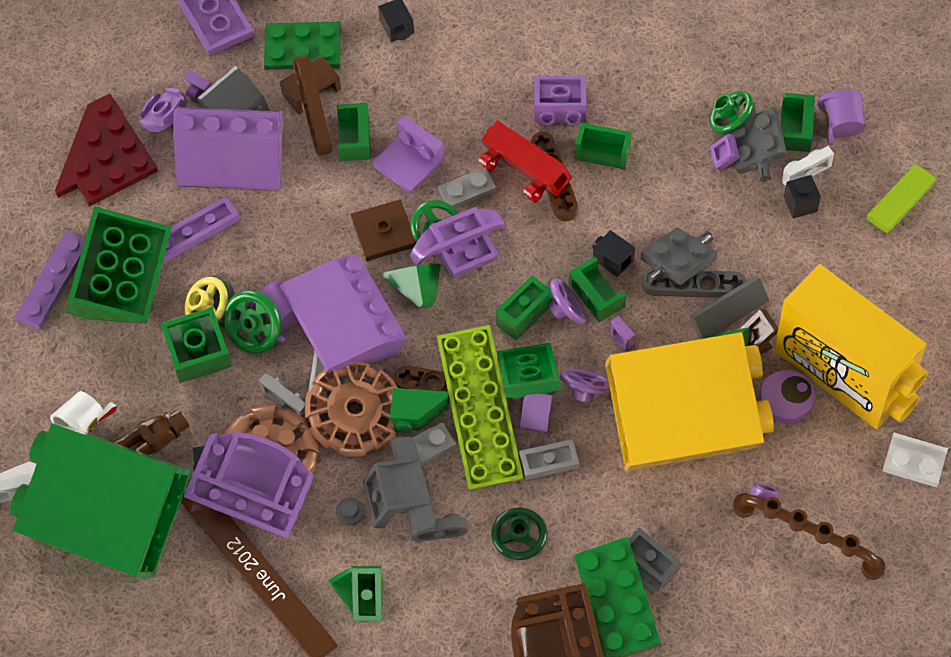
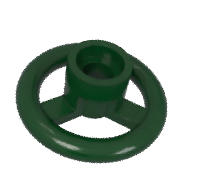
(519, 522)

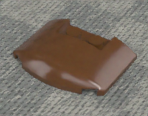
(555, 624)

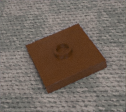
(383, 230)

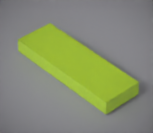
(901, 198)

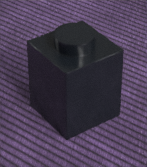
(396, 20)
(802, 196)
(613, 253)

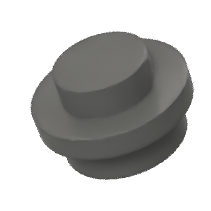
(349, 511)

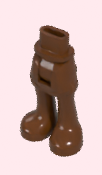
(155, 432)

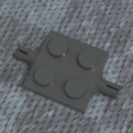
(759, 142)
(678, 256)

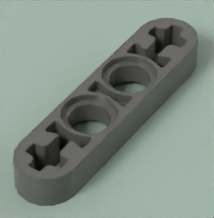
(694, 288)

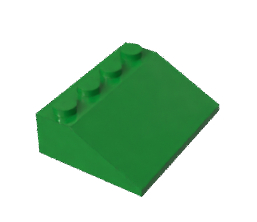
(118, 268)

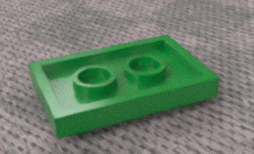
(298, 39)
(528, 370)

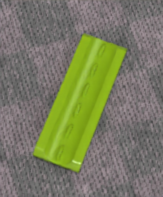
(479, 407)

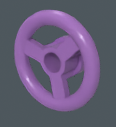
(566, 303)
(585, 384)

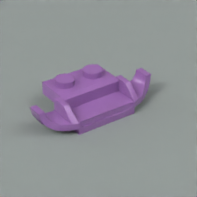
(460, 241)

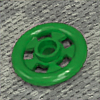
(263, 305)

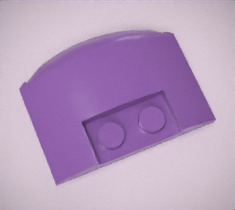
(251, 481)

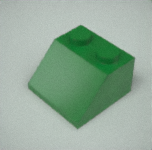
(196, 345)

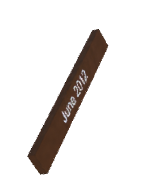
(263, 579)

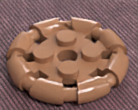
(341, 419)
(282, 435)

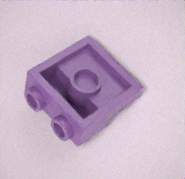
(560, 99)

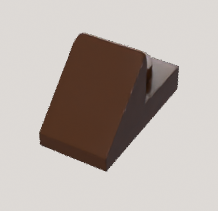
(761, 330)

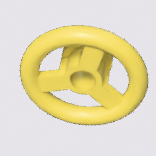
(199, 299)

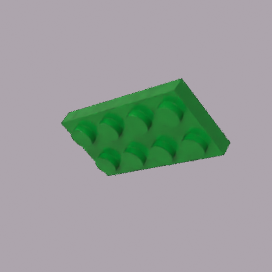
(618, 599)

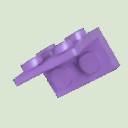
(410, 156)

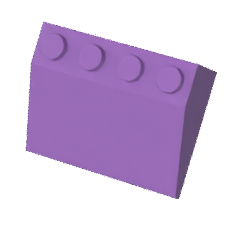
(228, 148)
(344, 314)

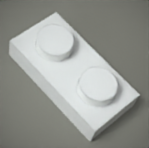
(811, 165)

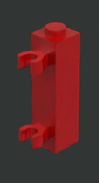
(526, 158)

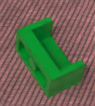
(797, 121)
(353, 132)
(603, 145)
(595, 290)
(523, 307)

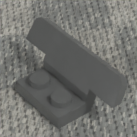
(400, 488)

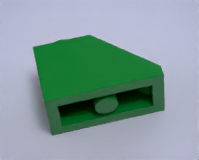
(416, 408)

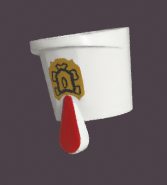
(82, 412)

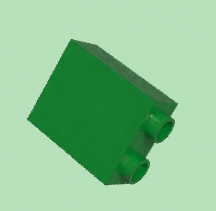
(99, 500)

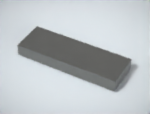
(729, 308)

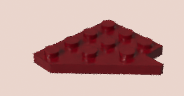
(104, 154)

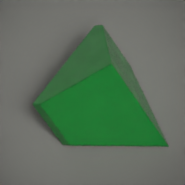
(416, 283)
(361, 591)

